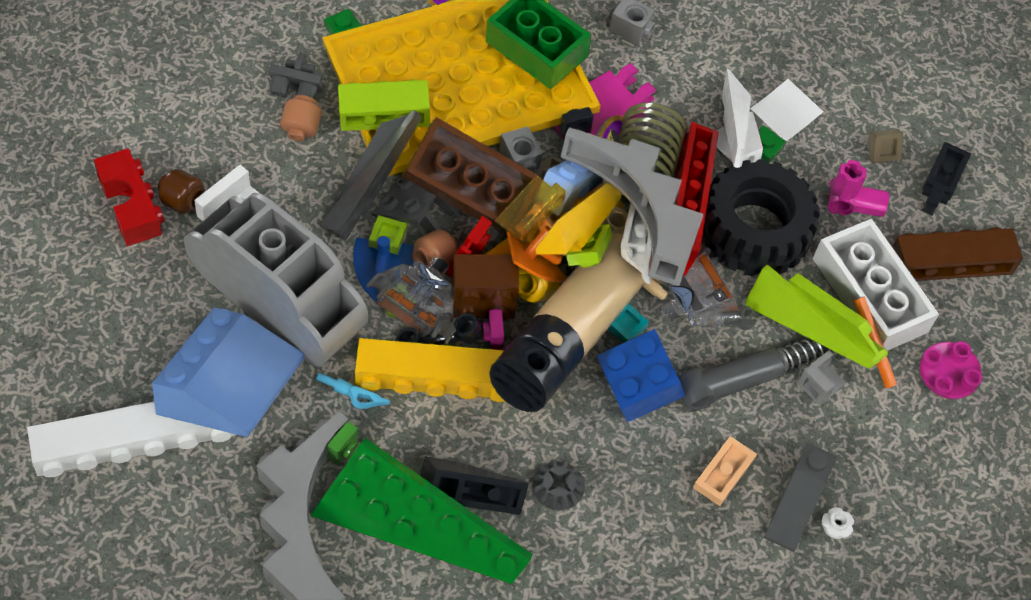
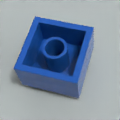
(641, 375)

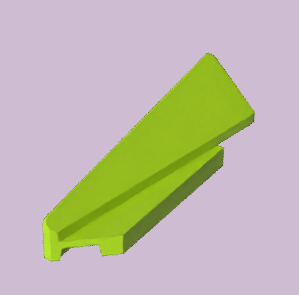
(815, 315)

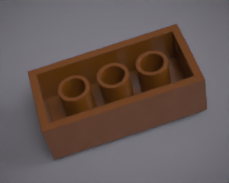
(466, 172)

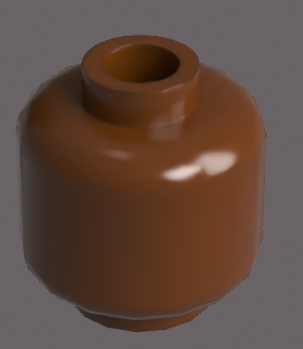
(180, 190)

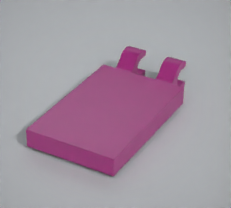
(615, 97)

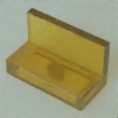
(531, 209)

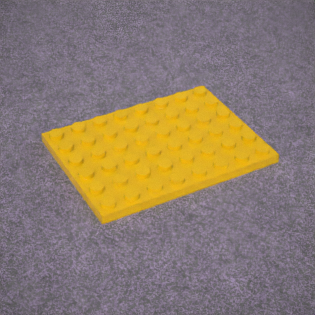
(466, 76)

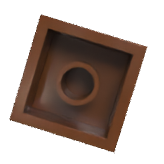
(484, 285)

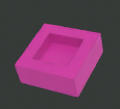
(493, 330)

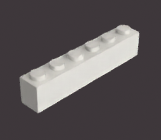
(111, 437)

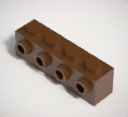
(959, 253)

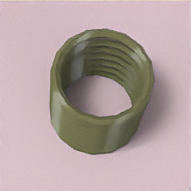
(676, 142)

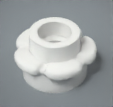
(834, 530)

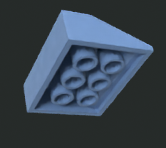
(225, 374)

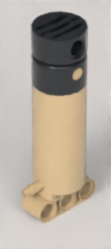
(569, 325)

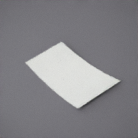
(783, 110)

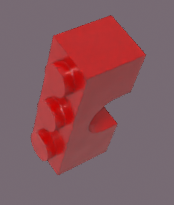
(122, 176)

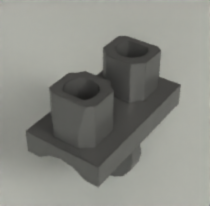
(295, 73)

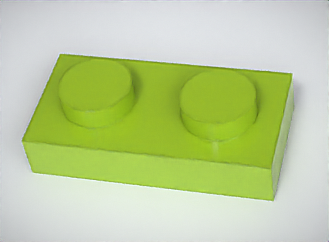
(593, 250)

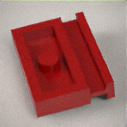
(475, 241)

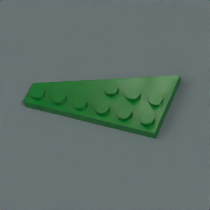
(400, 507)

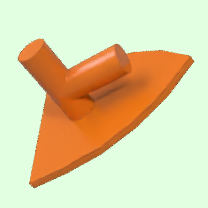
(539, 265)

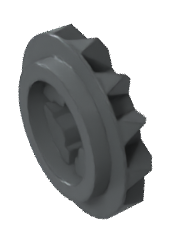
(558, 498)

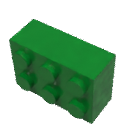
(538, 39)

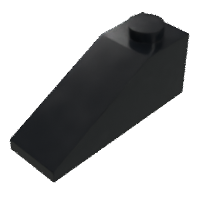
(475, 486)

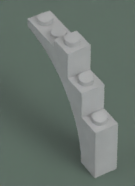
(653, 195)
(291, 477)

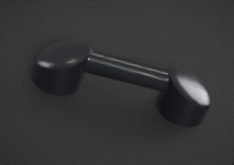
(466, 327)

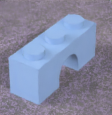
(574, 179)

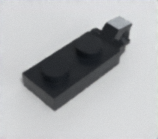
(944, 176)

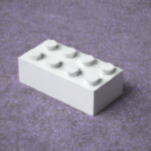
(865, 264)

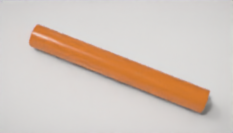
(883, 366)

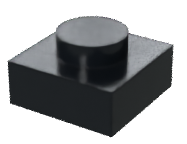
(577, 119)

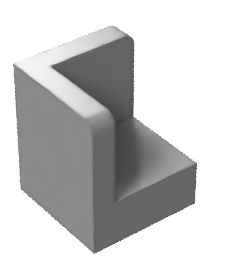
(820, 379)

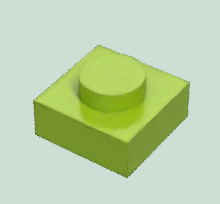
(390, 228)

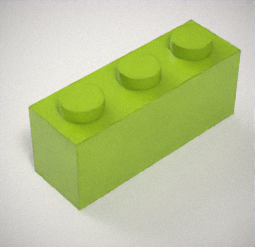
(370, 104)

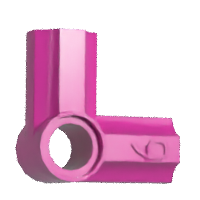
(849, 196)

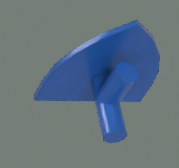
(371, 261)

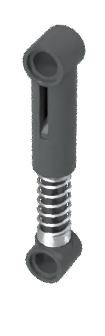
(745, 372)

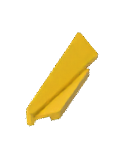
(580, 223)

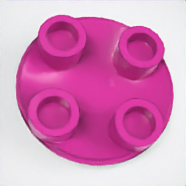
(951, 369)

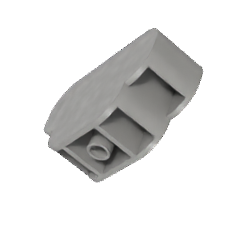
(278, 275)

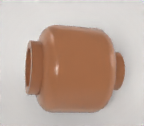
(301, 117)
(435, 244)

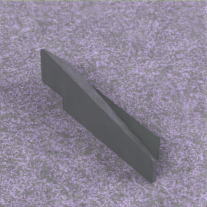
(370, 174)

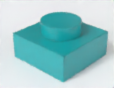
(628, 324)

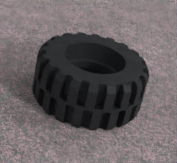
(769, 188)

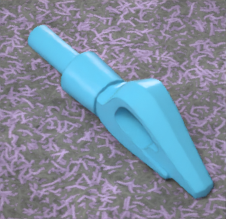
(355, 392)

